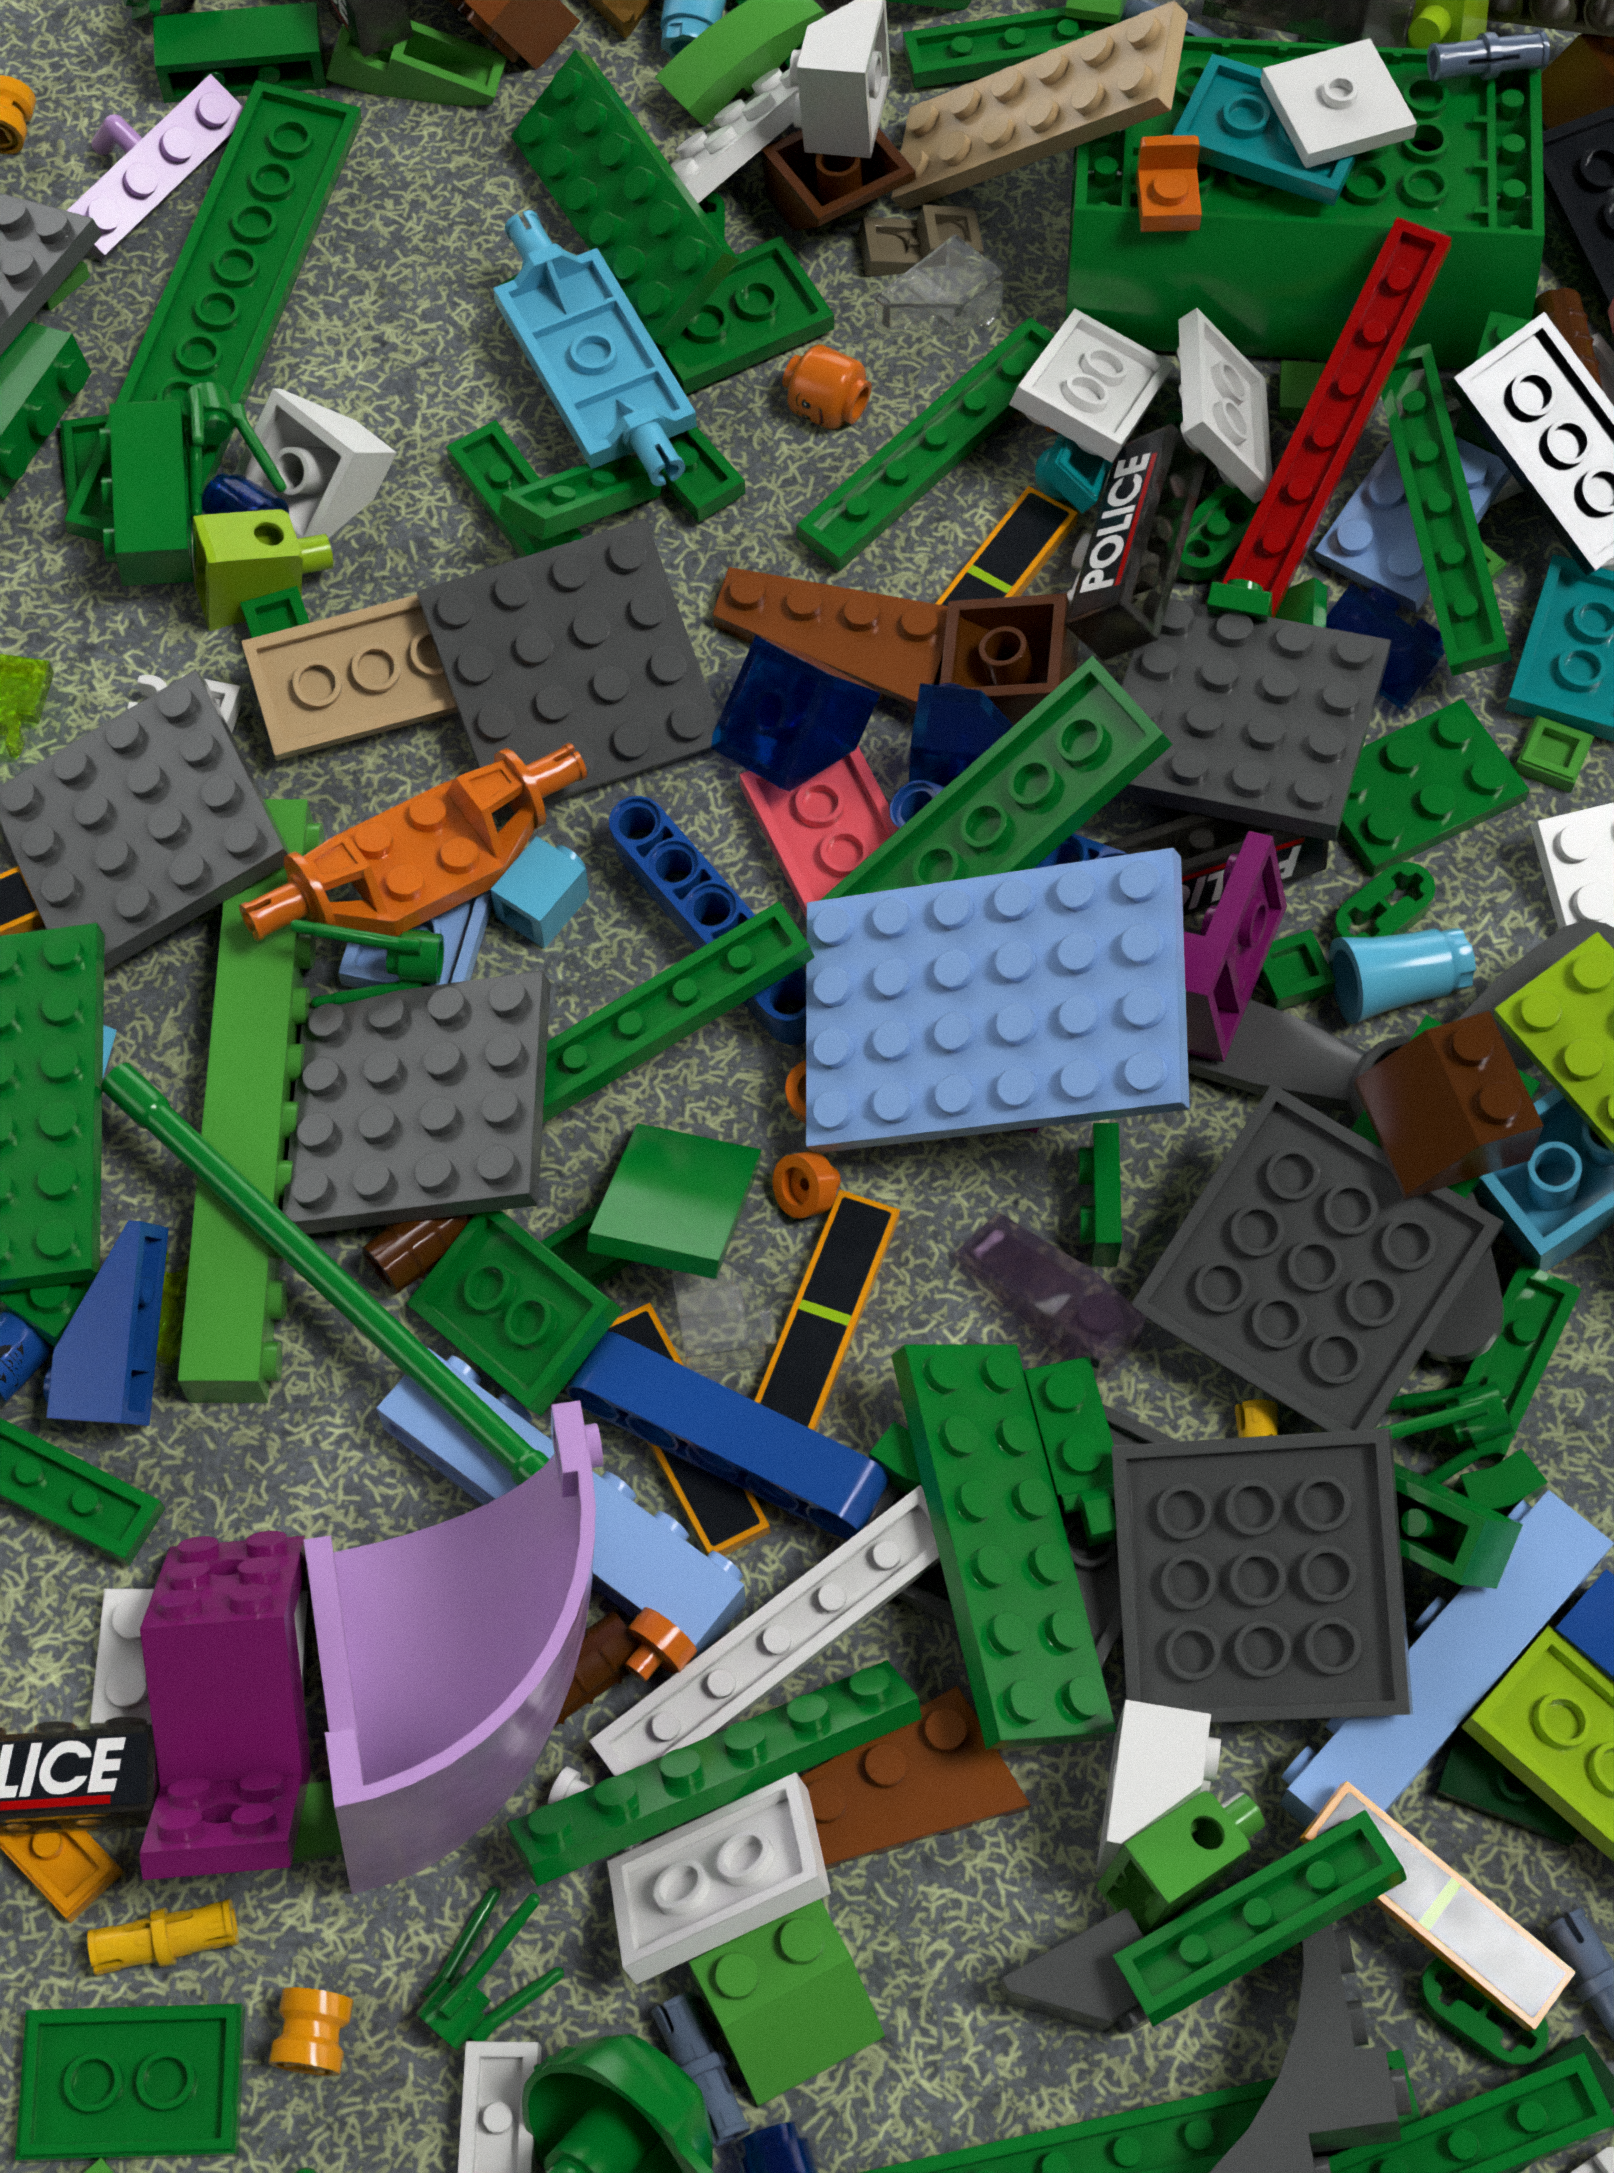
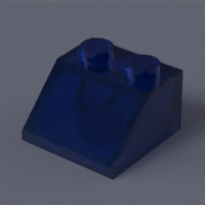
(791, 715)
(952, 731)

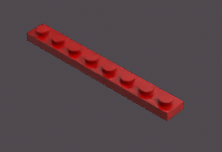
(1339, 408)

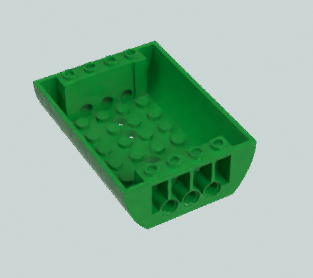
(1288, 268)

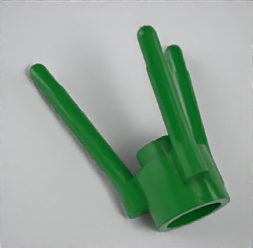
(210, 423)
(413, 956)
(1472, 1410)
(454, 2000)

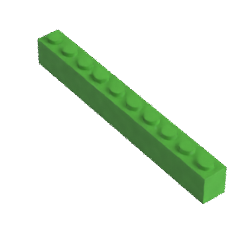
(249, 1120)

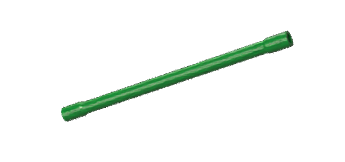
(153, 1112)

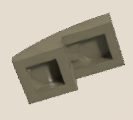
(897, 245)

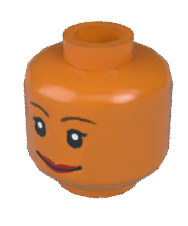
(826, 387)

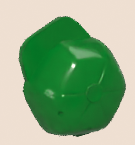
(616, 2110)

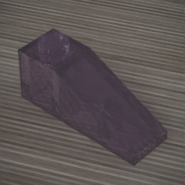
(1053, 1294)

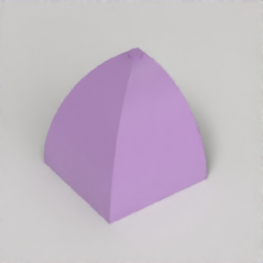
(452, 1659)

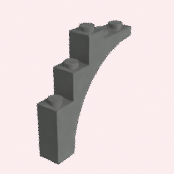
(1326, 2088)

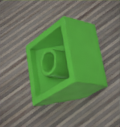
(787, 2001)

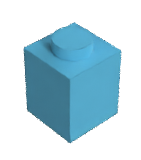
(541, 891)

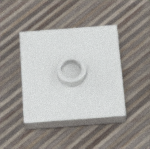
(1338, 103)

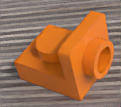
(1168, 183)

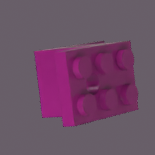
(1231, 948)
(226, 1707)

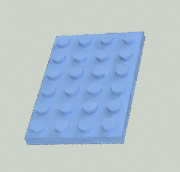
(997, 1003)

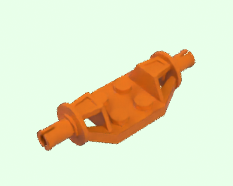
(420, 852)

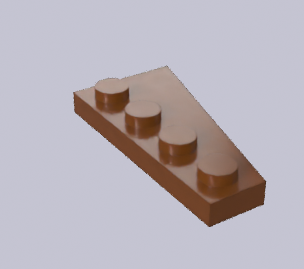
(864, 634)
(911, 1785)

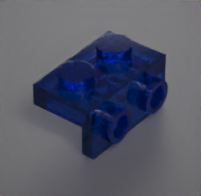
(1414, 651)

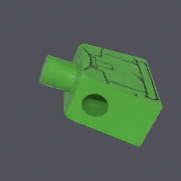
(1180, 1858)

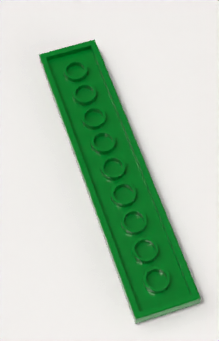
(234, 267)

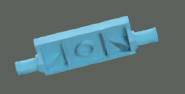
(593, 354)

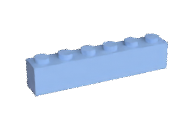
(636, 1555)
(1454, 1663)

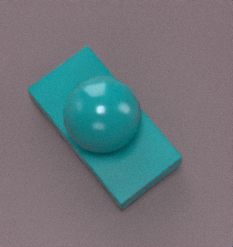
(1071, 474)

